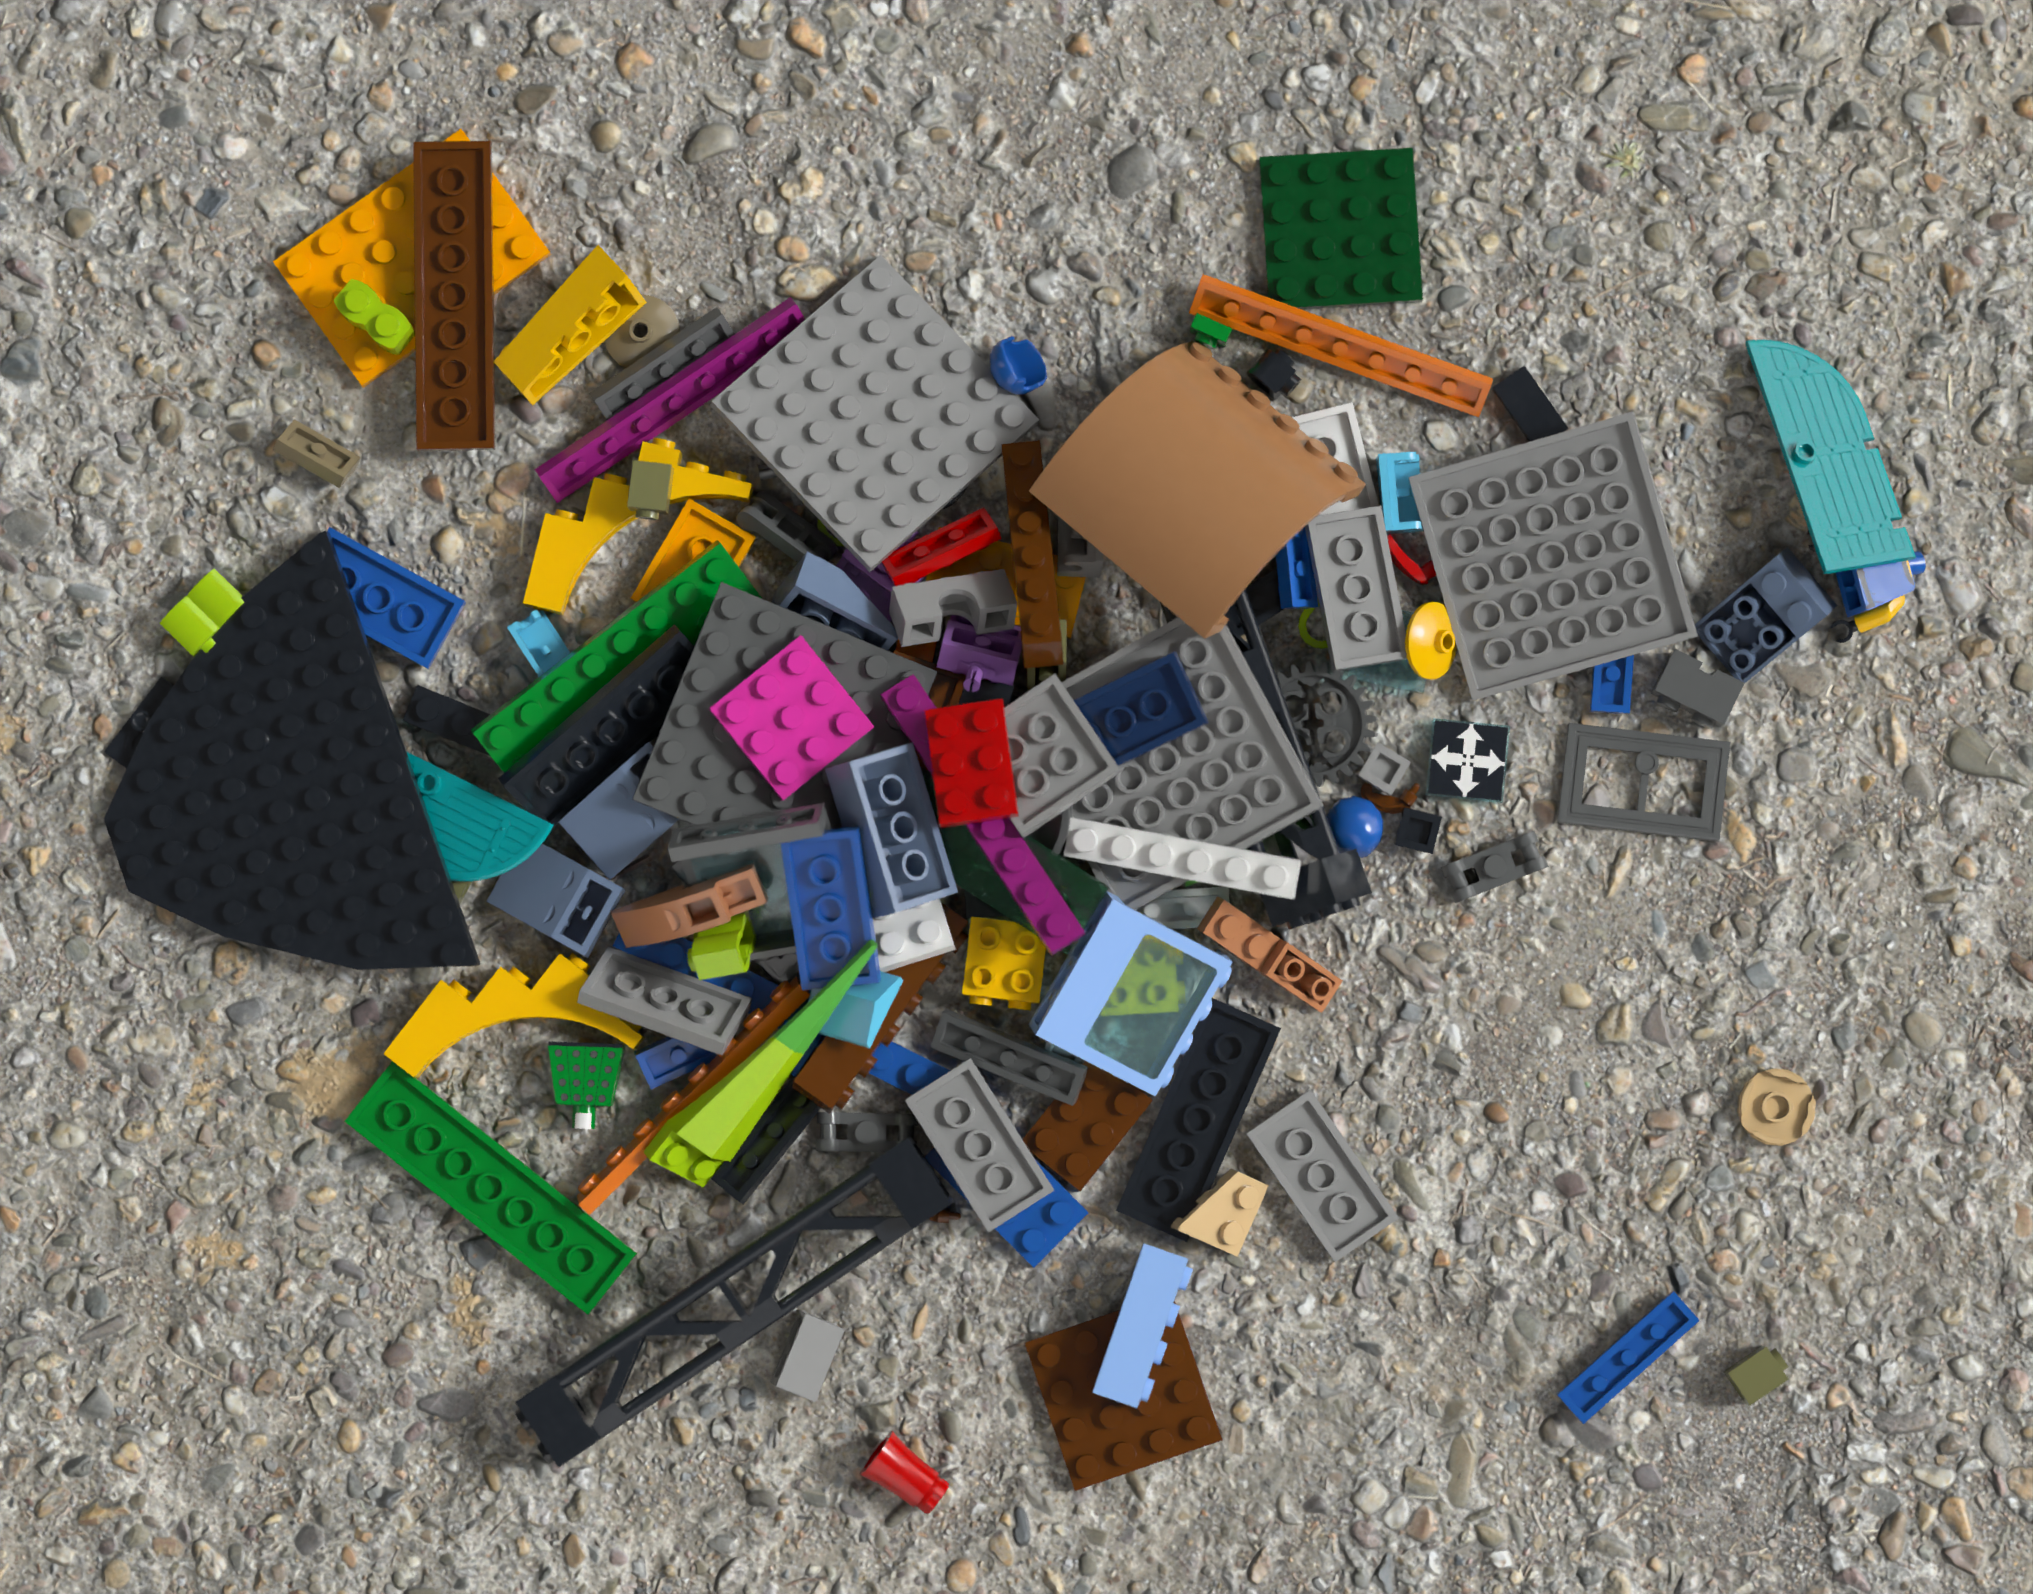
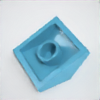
(861, 1011)

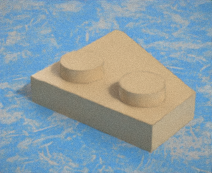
(1225, 1212)

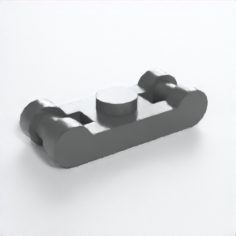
(786, 528)
(1494, 866)
(864, 1131)

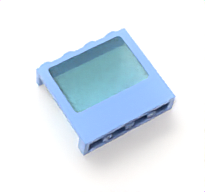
(1130, 995)

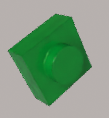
(1209, 332)

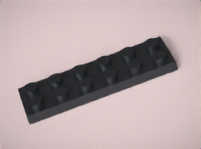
(600, 732)
(1198, 1117)

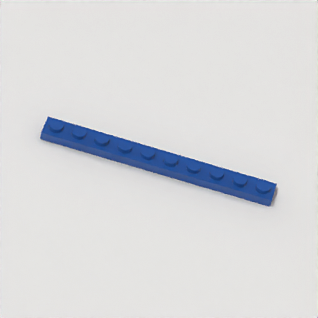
(894, 1064)

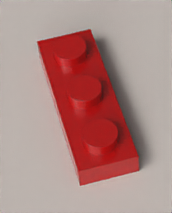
(941, 548)

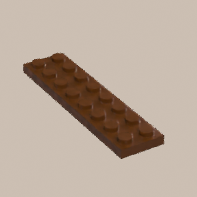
(454, 296)

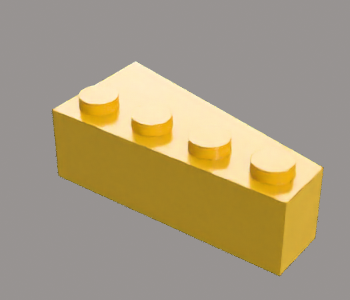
(570, 325)

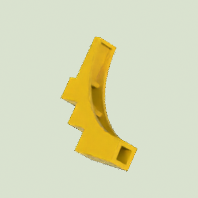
(569, 544)
(450, 1016)

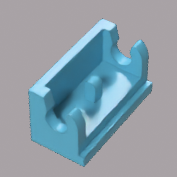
(1395, 492)
(539, 641)

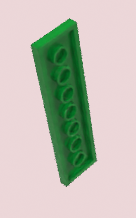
(567, 685)
(491, 1187)

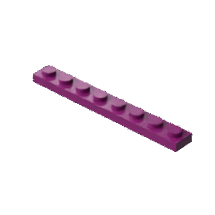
(667, 403)
(996, 838)

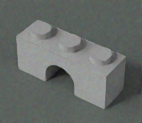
(979, 597)

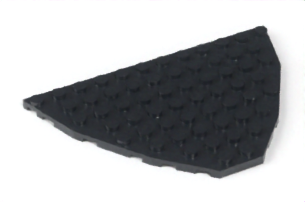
(284, 793)

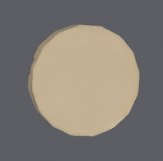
(1776, 1107)

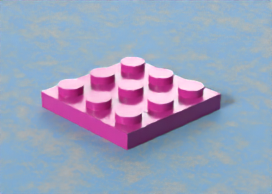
(791, 717)

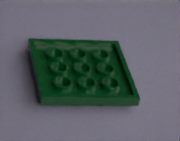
(1341, 228)

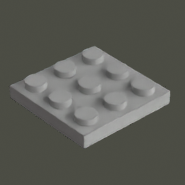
(1052, 754)

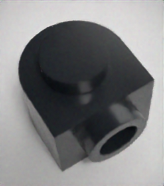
(1274, 373)

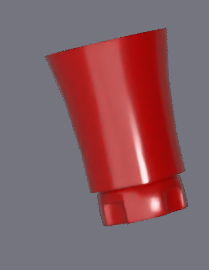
(904, 1474)

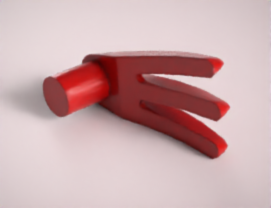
(1407, 566)

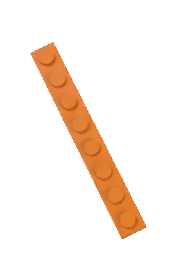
(1341, 345)
(757, 1029)

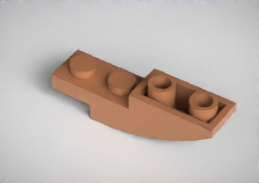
(690, 909)
(1269, 954)

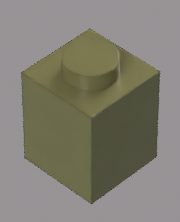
(650, 489)
(1757, 1374)

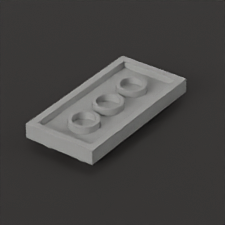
(1356, 588)
(664, 1000)
(979, 1145)
(1322, 1175)

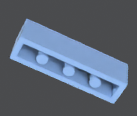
(1140, 1326)

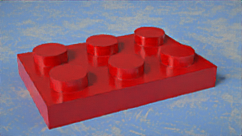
(971, 763)

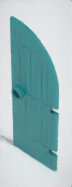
(1833, 474)
(474, 828)

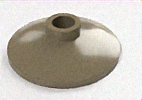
(661, 324)

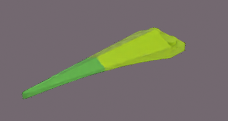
(722, 1118)

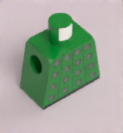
(585, 1077)

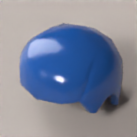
(1017, 366)
(1356, 825)

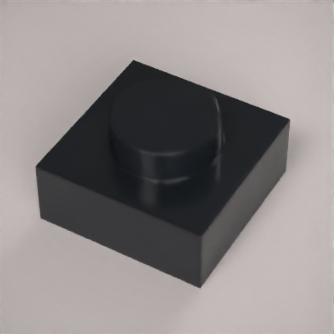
(1417, 830)

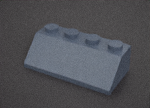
(897, 829)

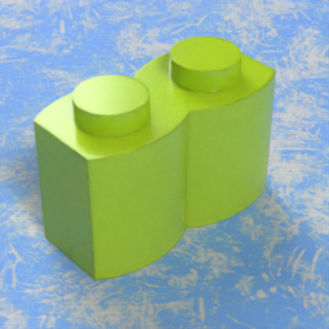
(381, 321)
(202, 612)
(723, 948)

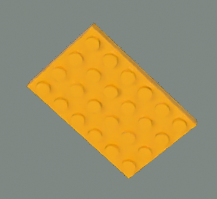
(376, 247)

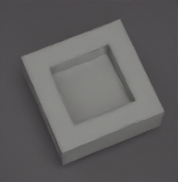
(1384, 769)

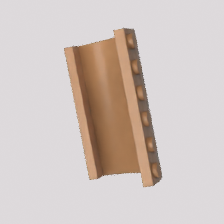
(1191, 482)

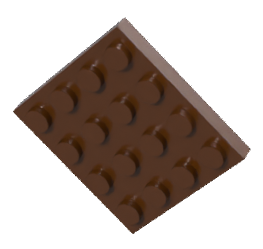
(1107, 1436)

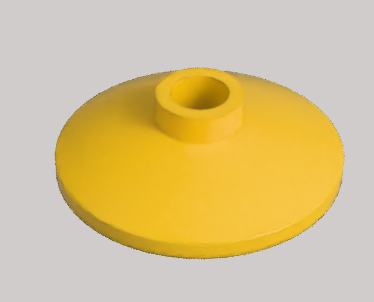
(1430, 641)

